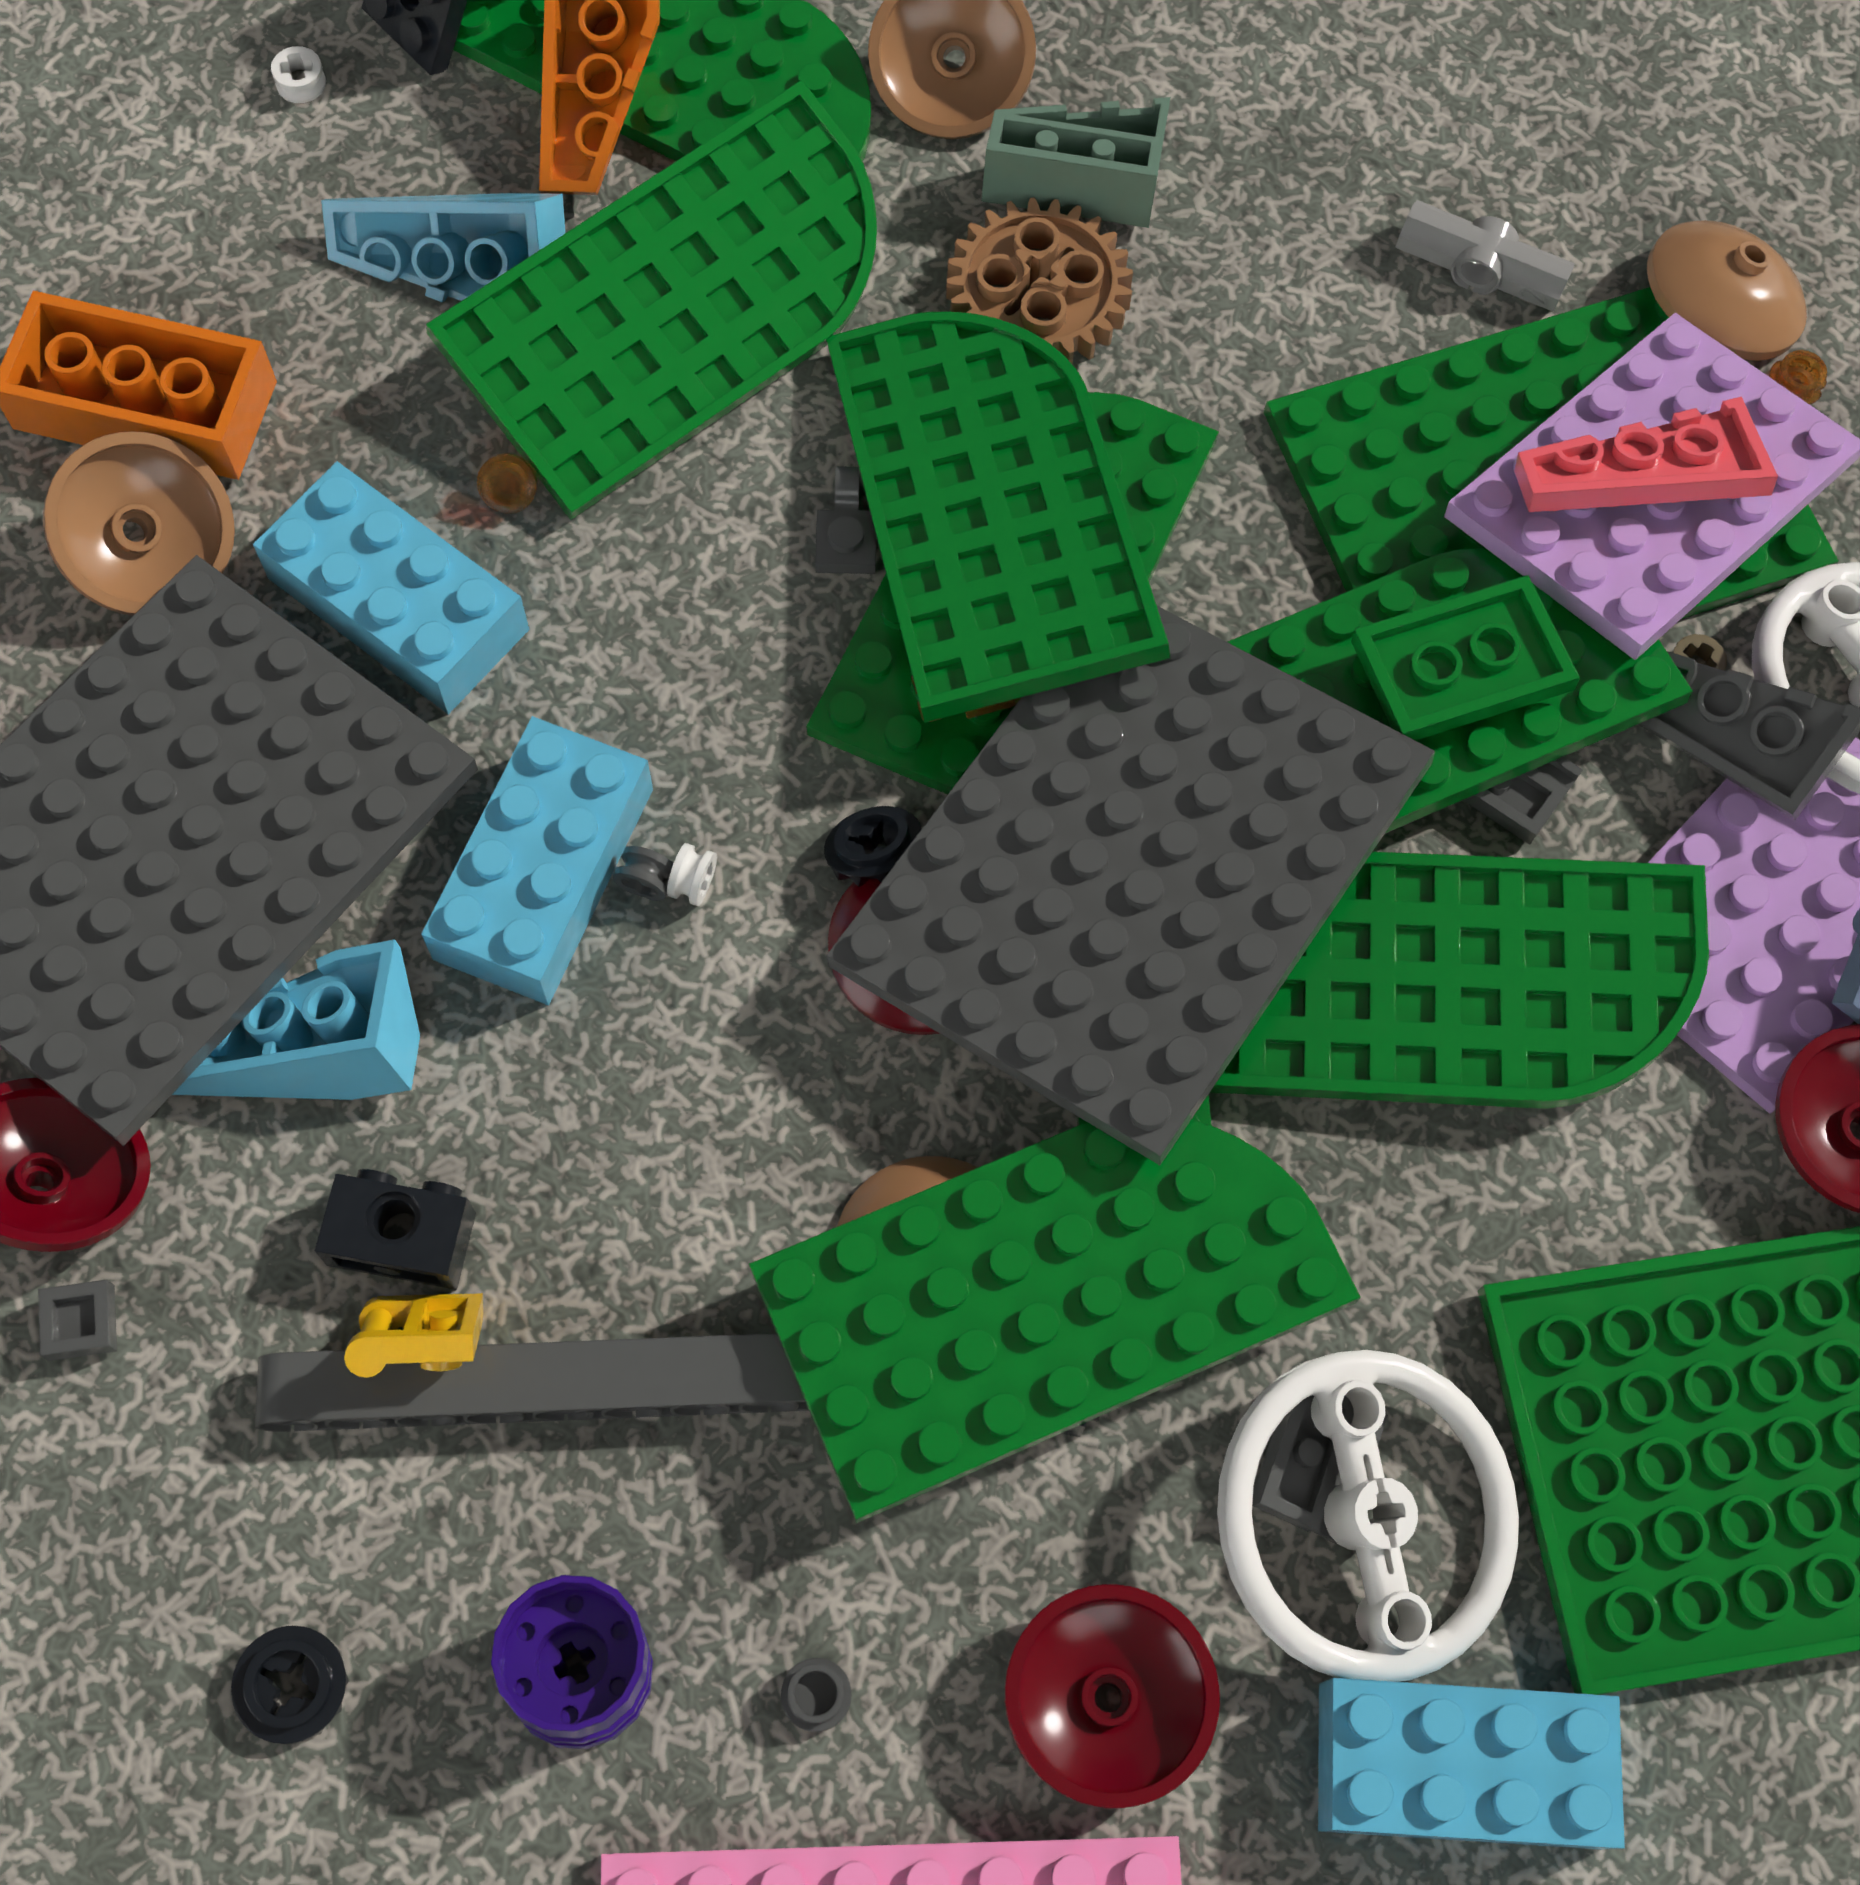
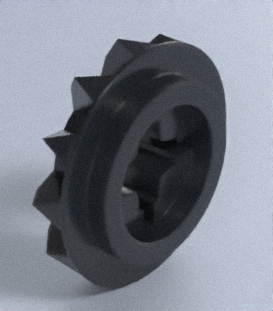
(863, 832)
(257, 1697)

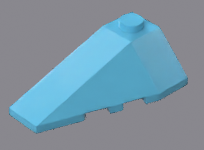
(322, 1035)

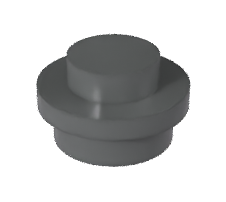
(816, 1694)

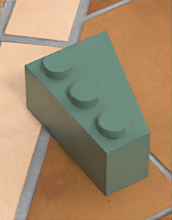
(1083, 159)

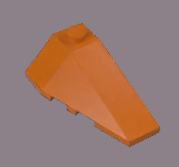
(588, 81)

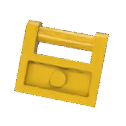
(436, 1333)

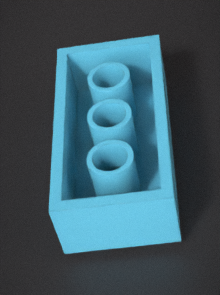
(392, 587)
(539, 860)
(1470, 1764)

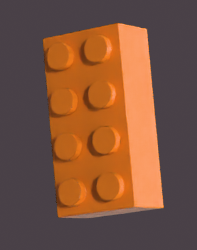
(107, 371)

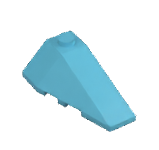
(441, 240)

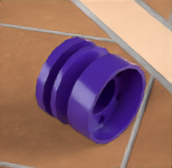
(543, 1631)

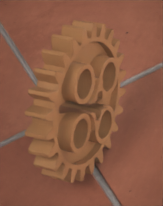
(1003, 257)

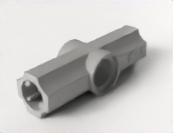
(1484, 255)

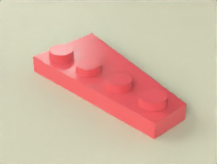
(1671, 463)

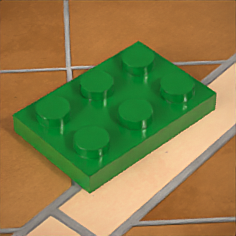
(1465, 659)

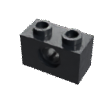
(426, 1255)

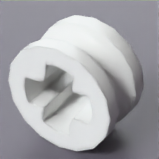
(296, 59)
(691, 874)

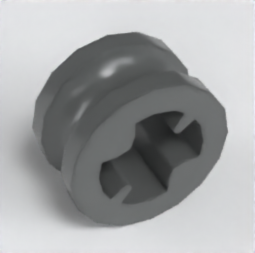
(643, 873)

